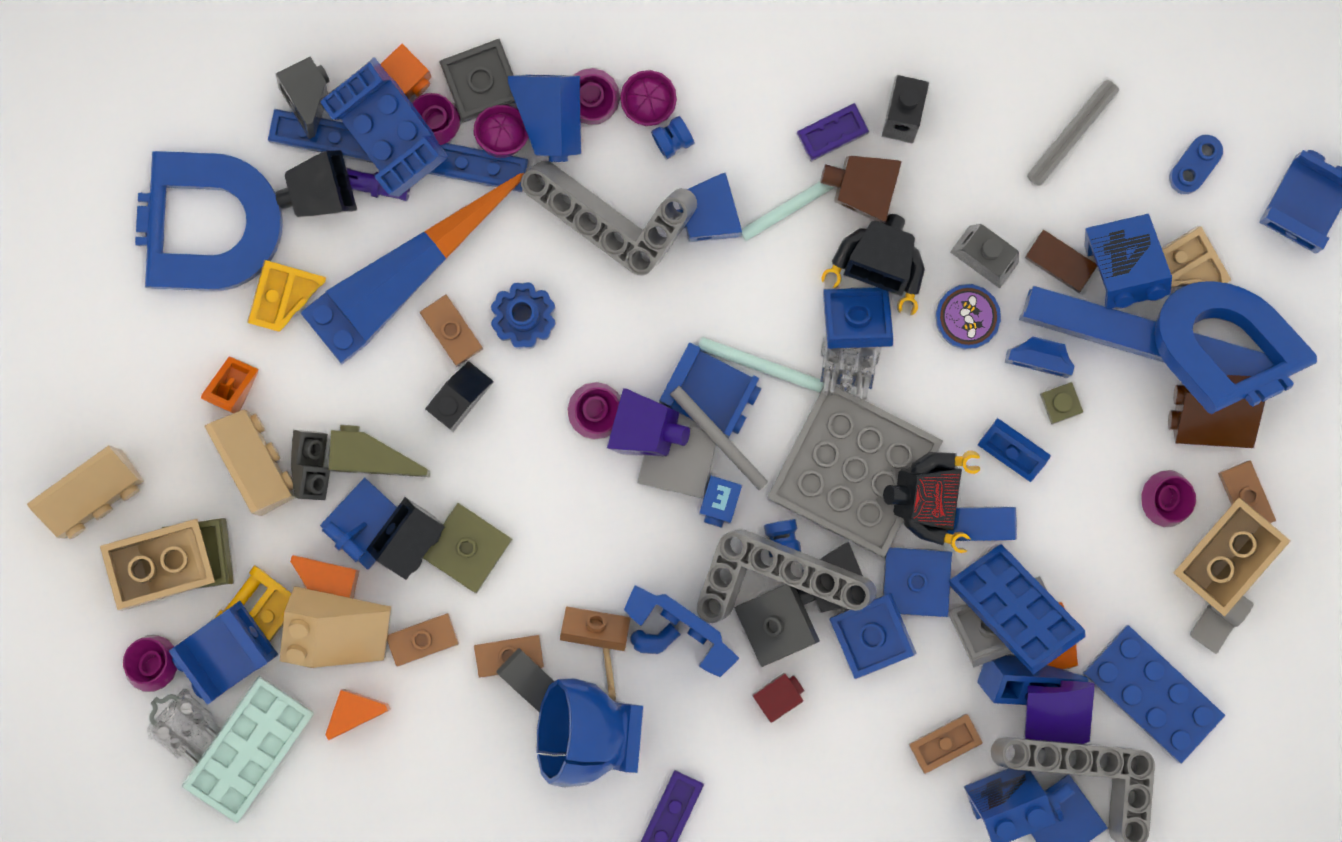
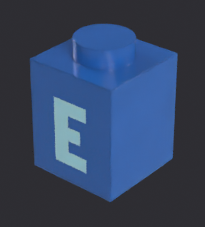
(720, 501)

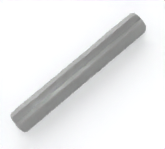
(1073, 132)

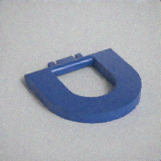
(208, 172)
(1248, 311)

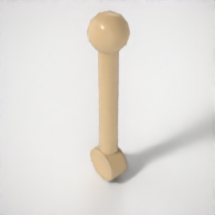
(609, 673)

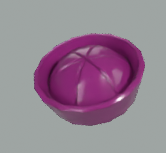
(594, 85)
(648, 98)
(439, 115)
(500, 131)
(593, 410)
(1158, 499)
(149, 663)

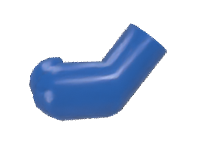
(654, 643)

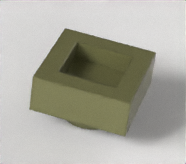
(1061, 403)

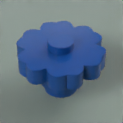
(523, 315)

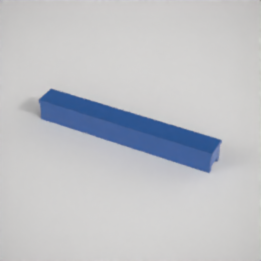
(1127, 331)

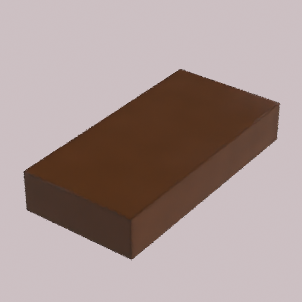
(1061, 261)

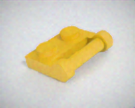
(270, 608)

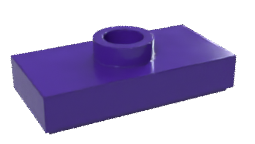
(832, 132)

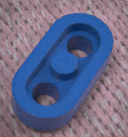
(1196, 163)

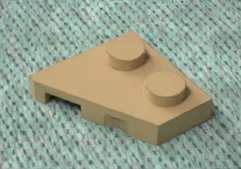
(1194, 260)

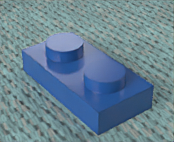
(1014, 450)

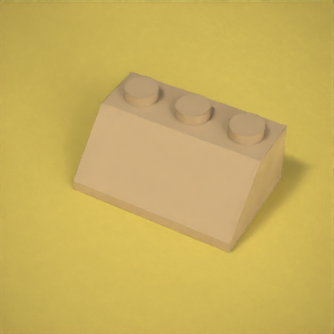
(251, 461)
(87, 493)
(1232, 556)

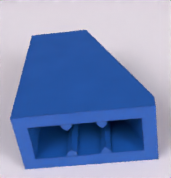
(550, 113)

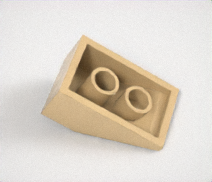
(157, 564)
(332, 630)

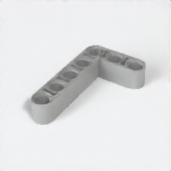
(609, 219)
(779, 570)
(1088, 764)

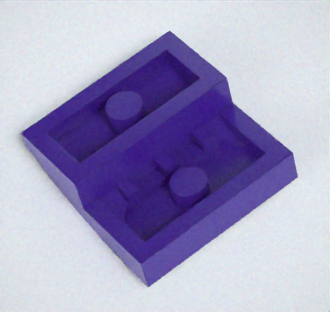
(1060, 712)

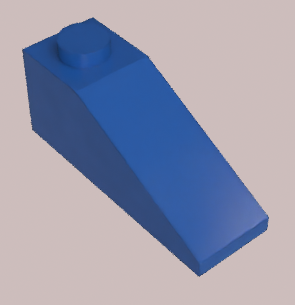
(1008, 680)

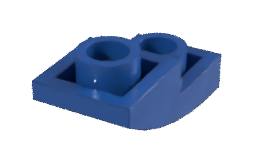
(986, 523)

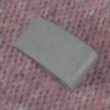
(1214, 628)

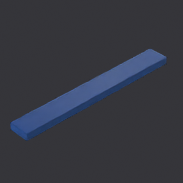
(463, 162)

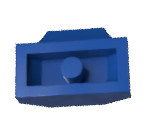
(1041, 356)

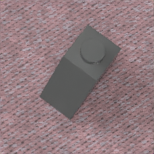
(303, 89)

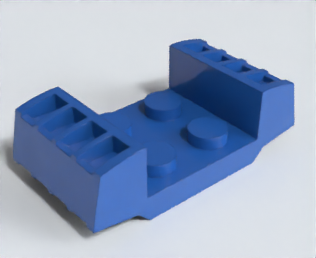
(385, 127)
(719, 656)

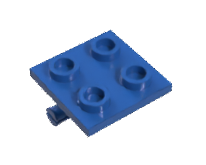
(358, 521)
(1073, 815)

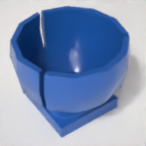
(588, 729)

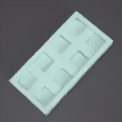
(247, 749)

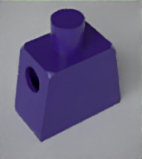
(645, 427)

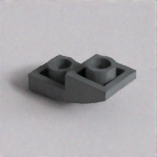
(307, 459)
(525, 678)

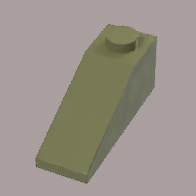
(361, 453)

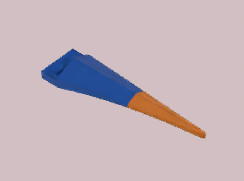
(364, 302)

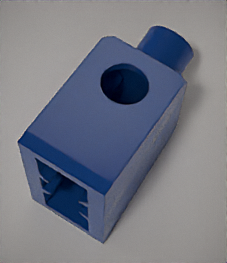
(715, 211)

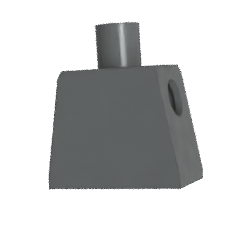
(986, 254)

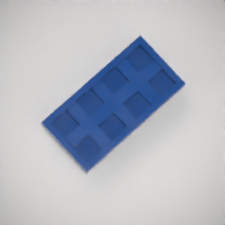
(1017, 609)
(1154, 694)

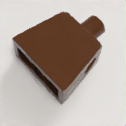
(864, 184)

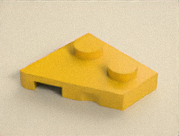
(281, 294)

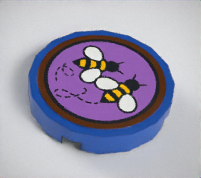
(968, 316)

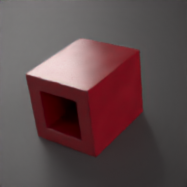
(779, 696)

